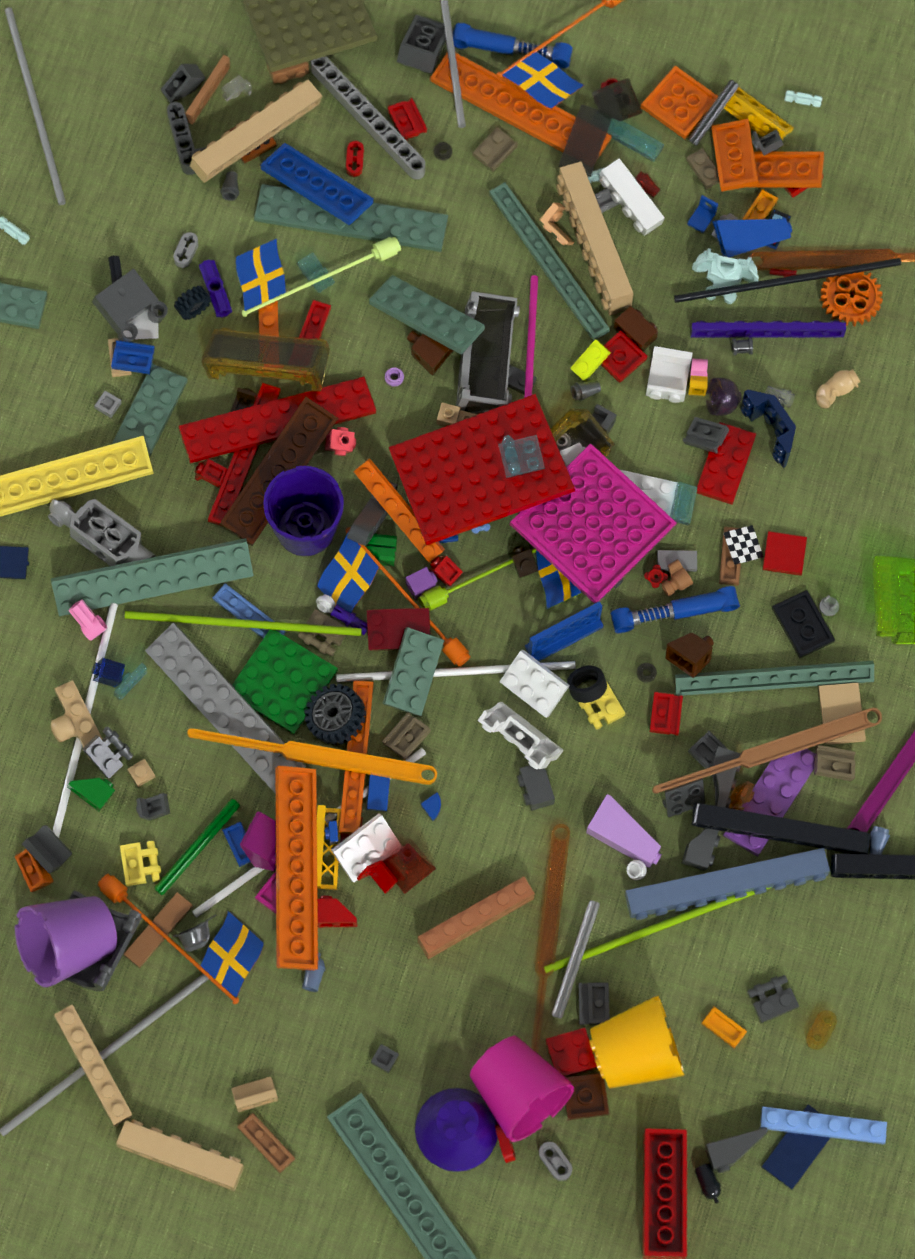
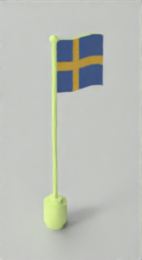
(264, 279)

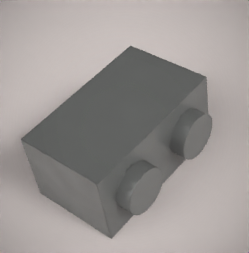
(536, 787)

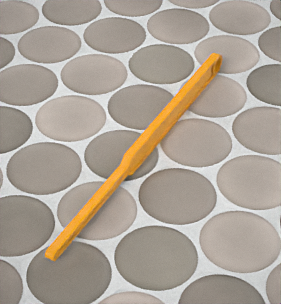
(327, 757)

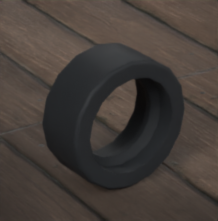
(591, 693)

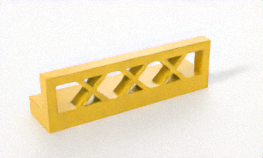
(760, 117)
(321, 823)

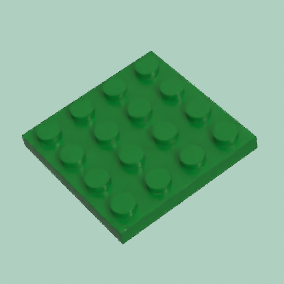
(282, 680)

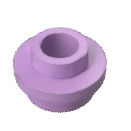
(394, 372)

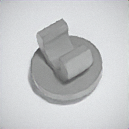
(829, 606)

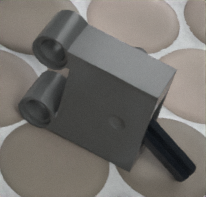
(126, 300)

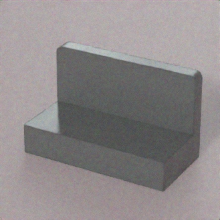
(47, 849)

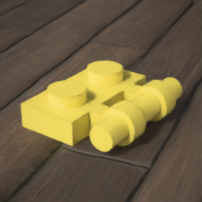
(608, 706)
(133, 864)

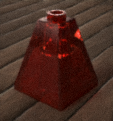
(408, 865)

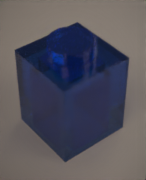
(108, 672)

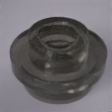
(442, 146)
(646, 667)

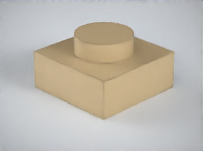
(141, 773)

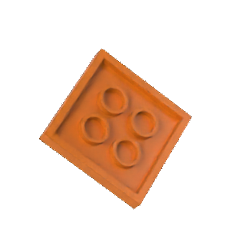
(679, 102)

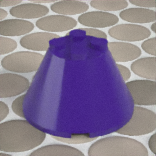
(456, 1130)

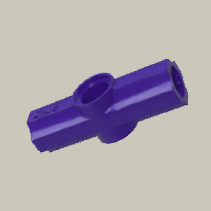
(218, 297)

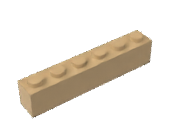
(93, 1065)
(180, 1155)

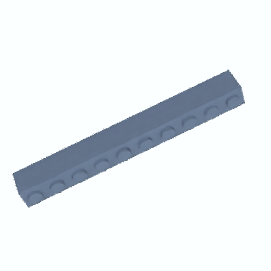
(720, 884)

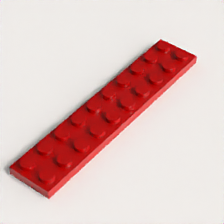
(267, 420)

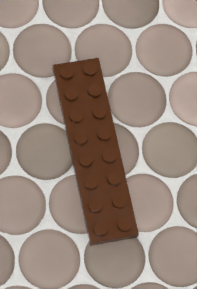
(291, 449)

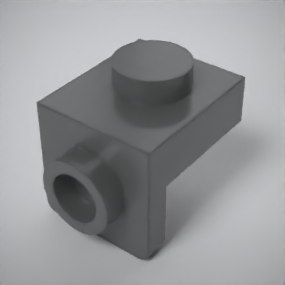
(768, 142)
(153, 807)

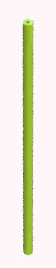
(243, 623)
(648, 930)

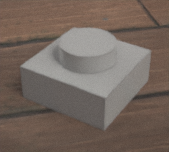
(108, 404)

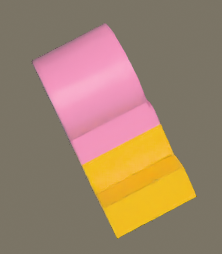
(698, 377)

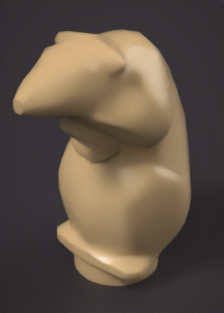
(836, 386)

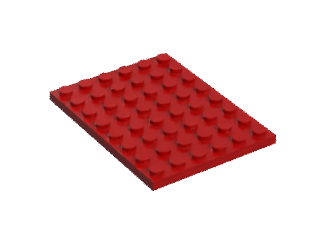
(459, 474)

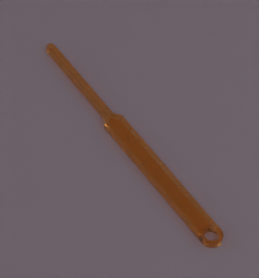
(826, 258)
(550, 922)

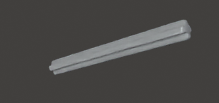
(575, 959)

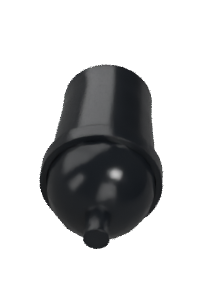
(708, 1182)

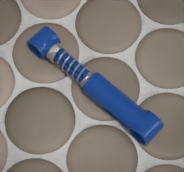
(465, 36)
(721, 600)

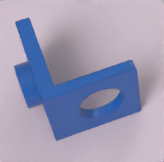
(703, 214)

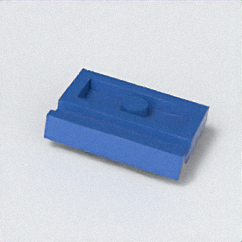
(133, 357)

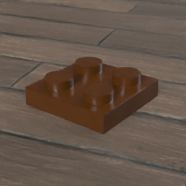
(588, 1097)

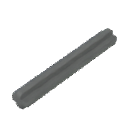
(713, 112)

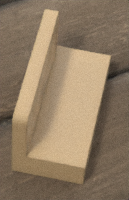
(254, 1094)

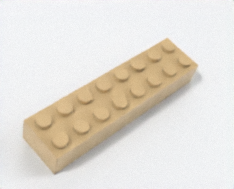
(594, 238)

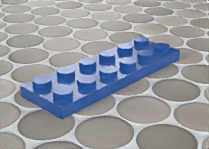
(317, 184)

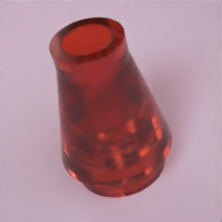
(647, 184)

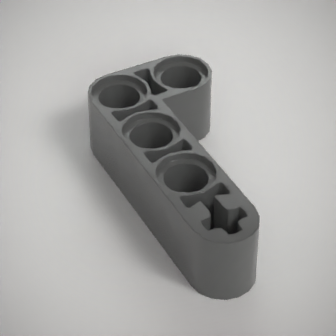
(183, 137)
(368, 521)

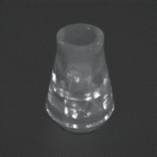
(784, 396)

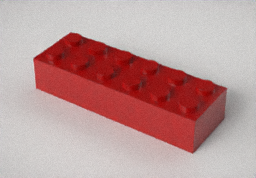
(664, 1194)

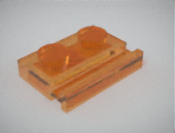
(741, 795)

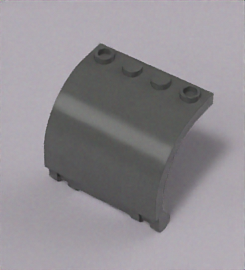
(98, 975)

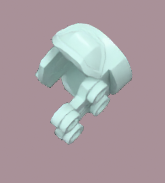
(725, 271)

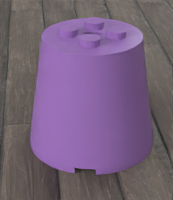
(64, 937)

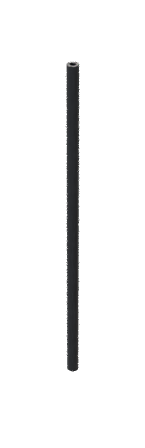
(787, 280)

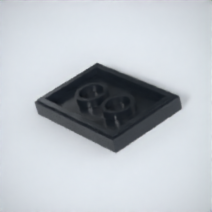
(803, 624)

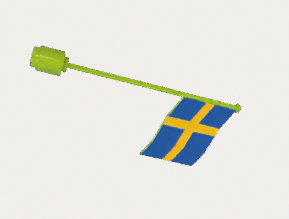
(554, 583)

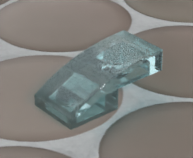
(312, 270)

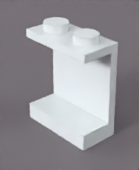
(669, 374)

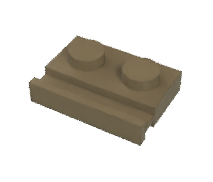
(495, 149)
(406, 736)
(834, 763)

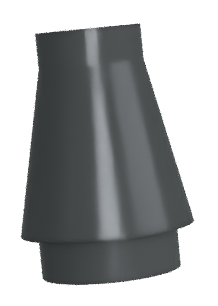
(230, 186)
(584, 390)

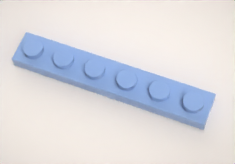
(823, 1125)

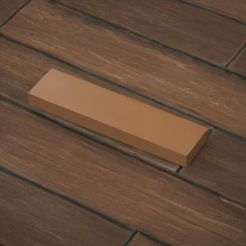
(208, 89)
(150, 939)

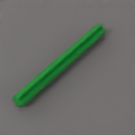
(197, 846)

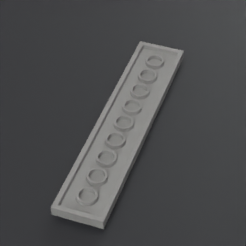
(217, 700)

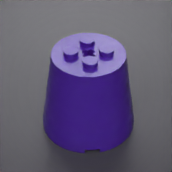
(301, 498)

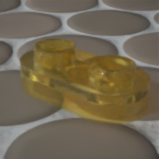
(822, 1029)

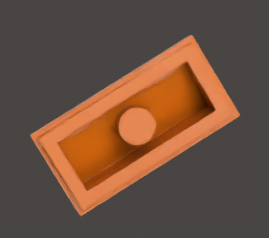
(33, 872)

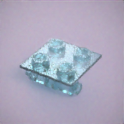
(521, 455)

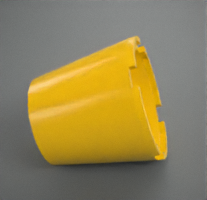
(636, 1046)

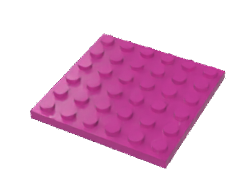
(597, 529)

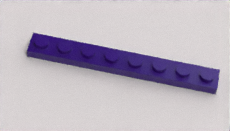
(759, 329)

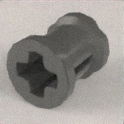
(742, 346)

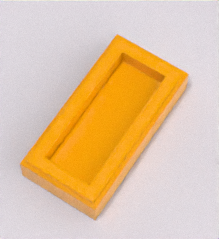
(724, 1027)

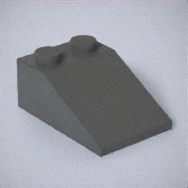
(422, 44)

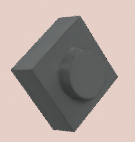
(384, 1058)

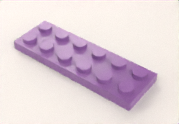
(776, 793)

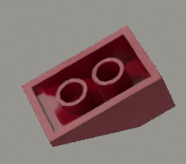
(388, 626)

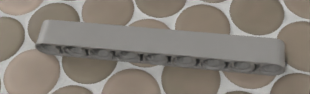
(371, 123)

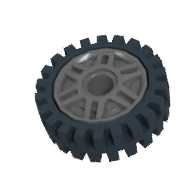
(325, 705)

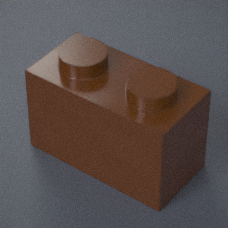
(636, 328)

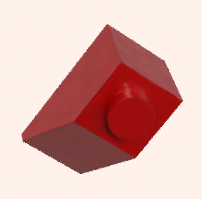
(334, 914)

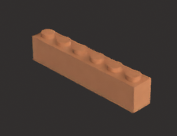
(476, 917)

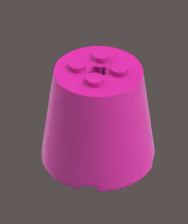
(519, 1087)

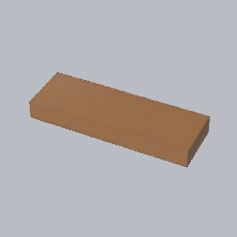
(728, 571)
(266, 1143)

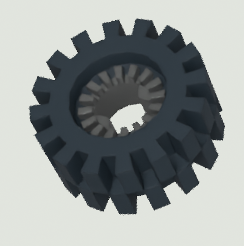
(192, 302)

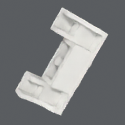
(517, 730)

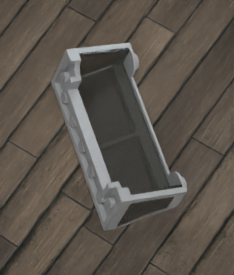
(487, 360)

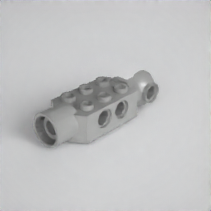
(100, 531)

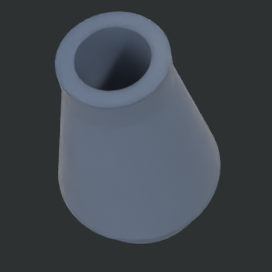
(878, 839)

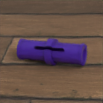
(349, 618)

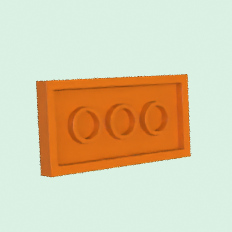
(734, 155)
(789, 169)

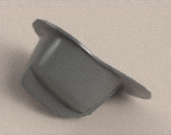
(195, 937)

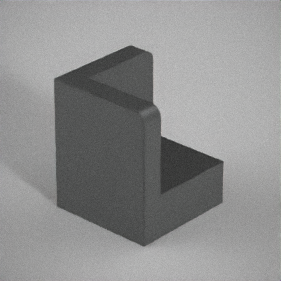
(604, 418)

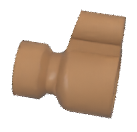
(679, 579)

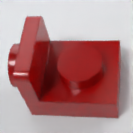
(210, 472)
(445, 569)

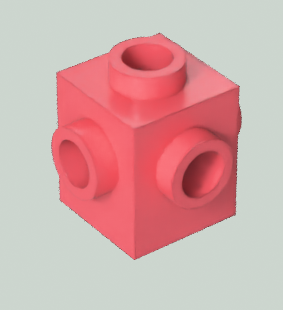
(340, 441)

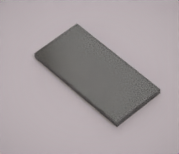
(586, 138)

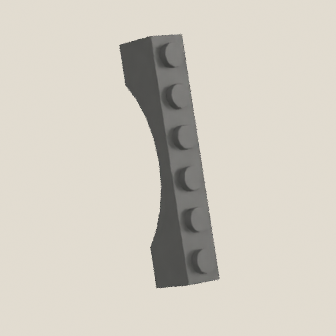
(699, 850)

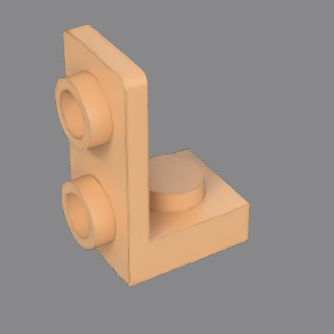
(552, 215)

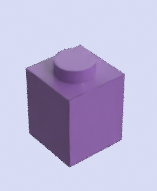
(420, 582)

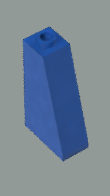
(746, 235)

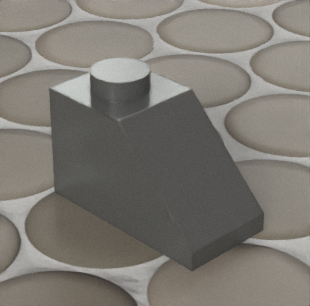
(183, 82)

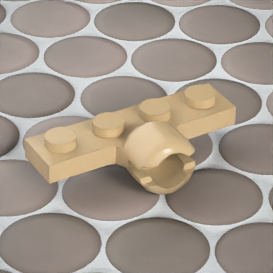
(76, 720)

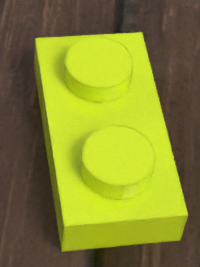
(590, 360)

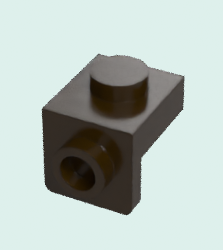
(244, 399)
(523, 561)

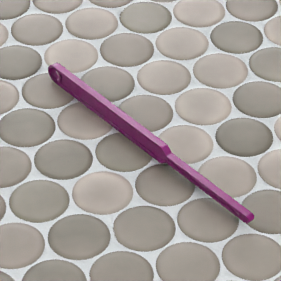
(885, 787)

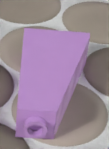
(620, 831)

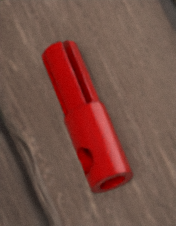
(783, 272)

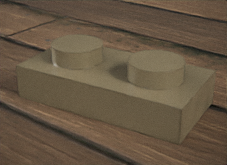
(703, 168)

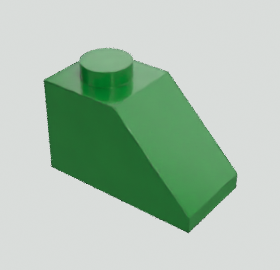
(93, 791)

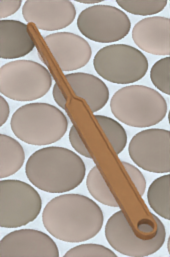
(783, 746)

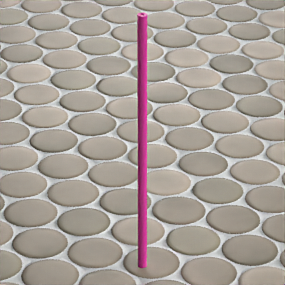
(531, 336)

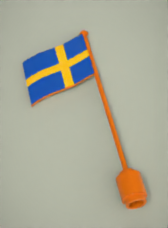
(543, 78)
(351, 576)
(228, 955)

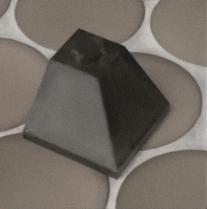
(617, 100)

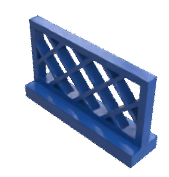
(565, 632)

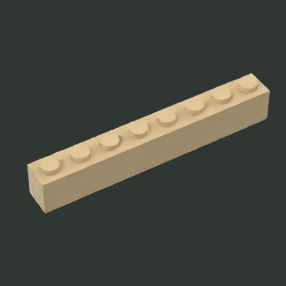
(255, 131)

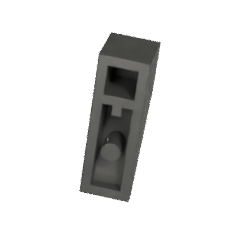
(728, 1151)

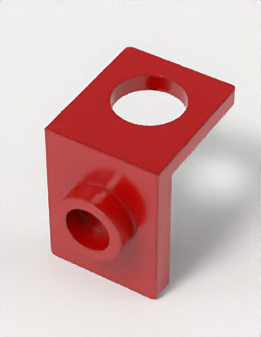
(380, 874)

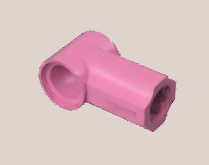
(91, 624)

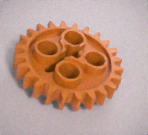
(849, 311)

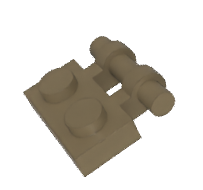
(320, 618)

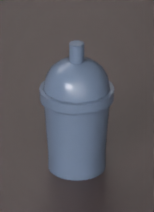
(313, 978)

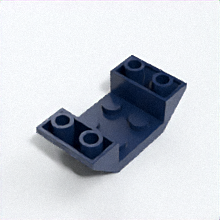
(757, 404)

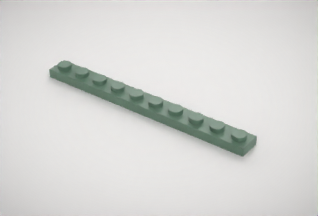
(549, 261)
(774, 678)

